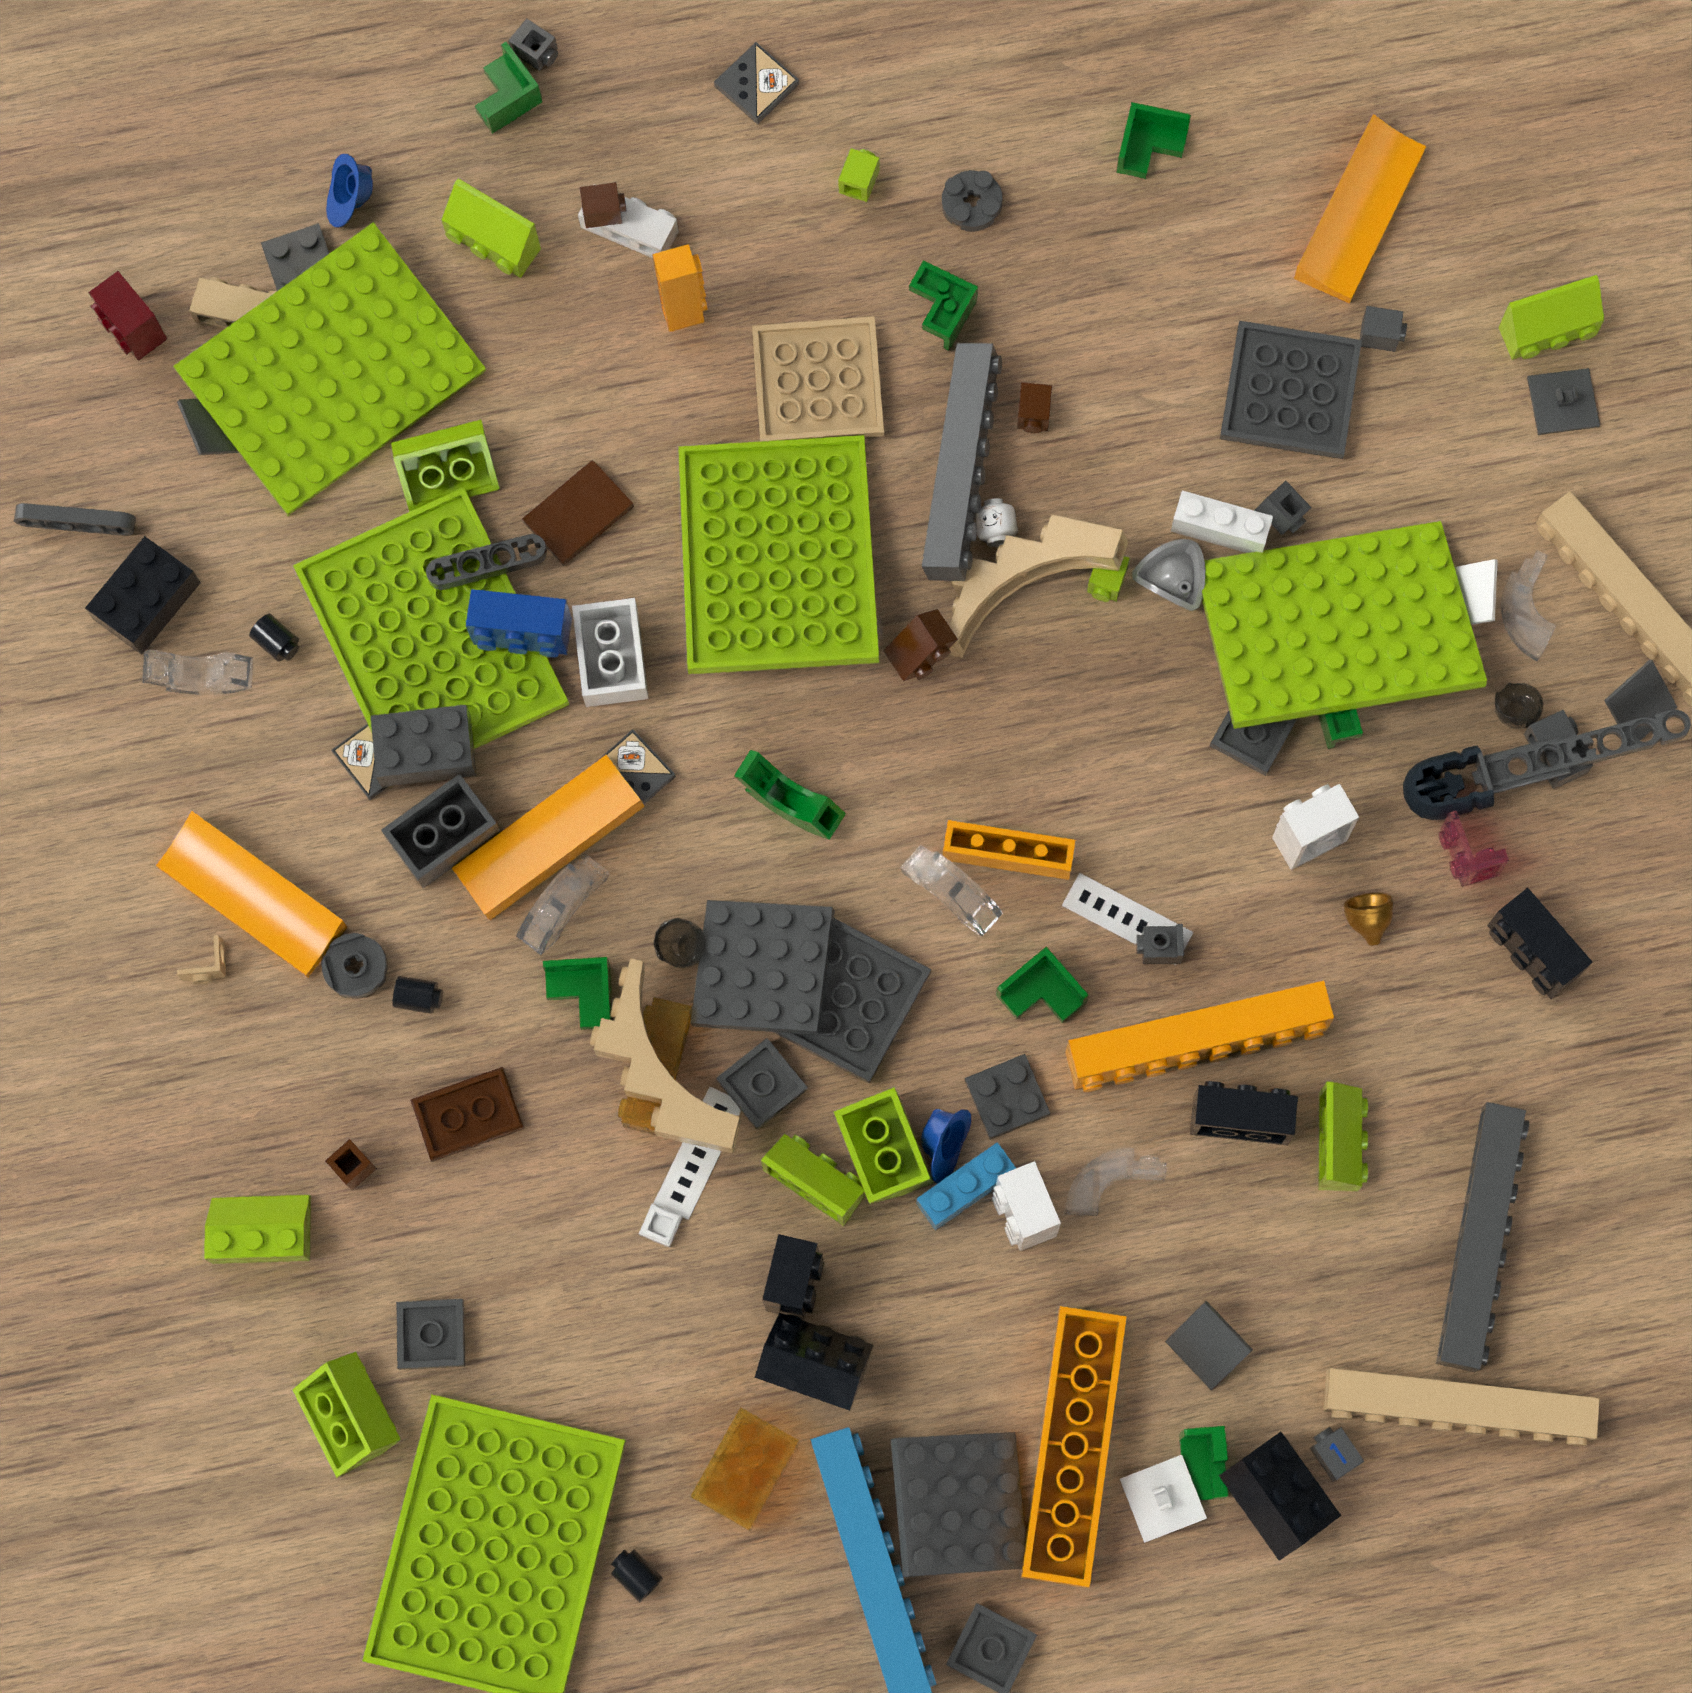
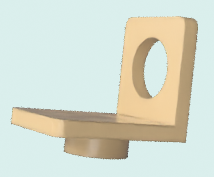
(206, 974)

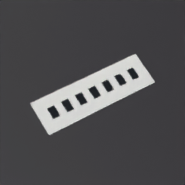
(1114, 910)
(692, 1166)

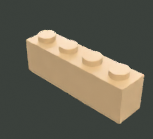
(221, 303)

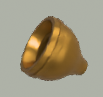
(1369, 915)

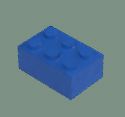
(519, 623)

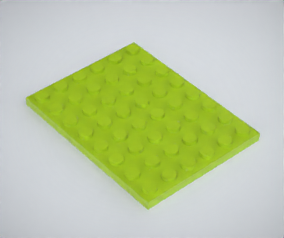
(330, 368)
(777, 555)
(1339, 625)
(410, 642)
(494, 1550)

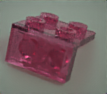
(1464, 866)

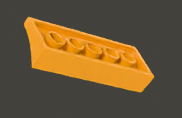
(1359, 210)
(548, 837)
(251, 894)

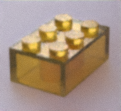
(745, 1469)

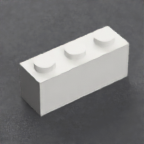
(641, 228)
(1221, 523)

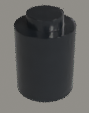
(274, 638)
(416, 995)
(635, 1574)

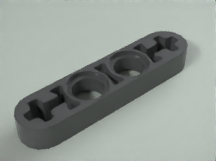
(74, 519)
(485, 556)

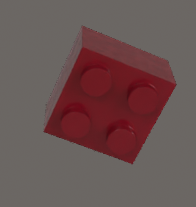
(126, 316)

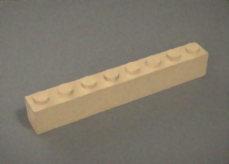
(1621, 588)
(1461, 1405)

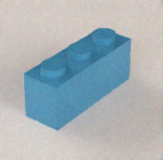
(964, 1186)

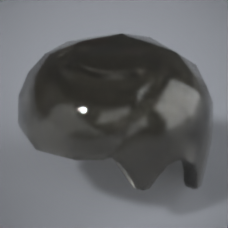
(1518, 705)
(679, 943)

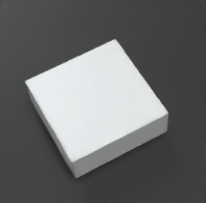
(660, 1225)

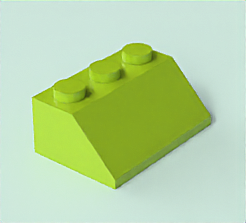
(490, 229)
(1553, 318)
(445, 462)
(1342, 1138)
(883, 1146)
(814, 1178)
(258, 1229)
(346, 1413)

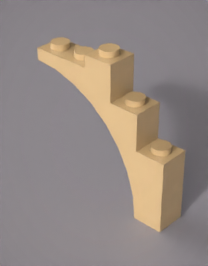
(1019, 561)
(626, 1040)

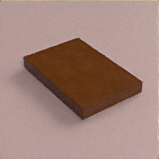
(578, 512)
(467, 1114)

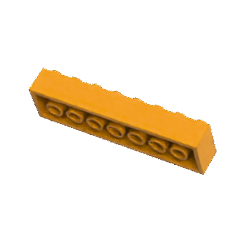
(1199, 1036)
(1073, 1447)

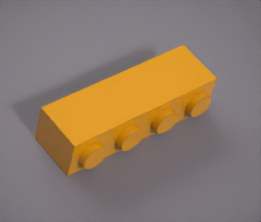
(680, 287)
(1008, 849)

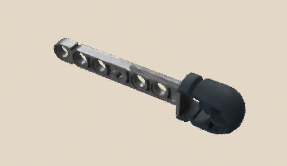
(1424, 792)

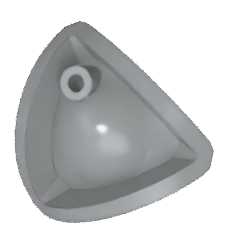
(1174, 572)

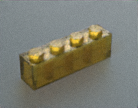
(667, 1031)

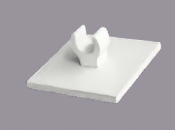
(1479, 589)
(1163, 1498)

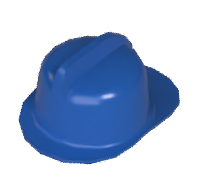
(348, 190)
(943, 1140)

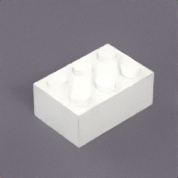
(610, 652)
(1314, 825)
(1026, 1206)

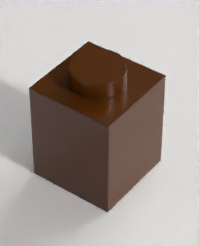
(602, 205)
(1034, 407)
(350, 1164)

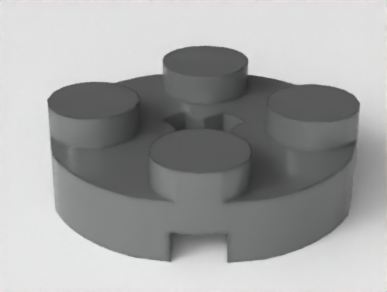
(972, 183)
(338, 957)

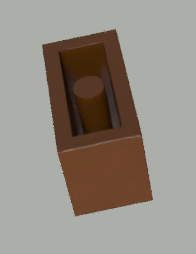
(921, 645)

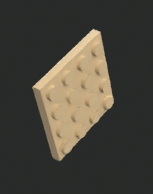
(818, 379)

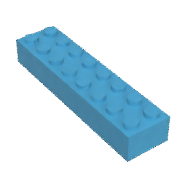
(870, 1563)

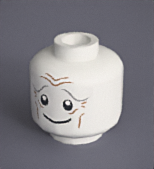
(995, 522)

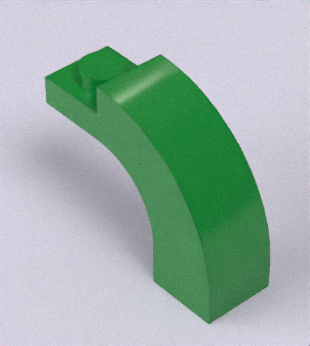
(788, 799)

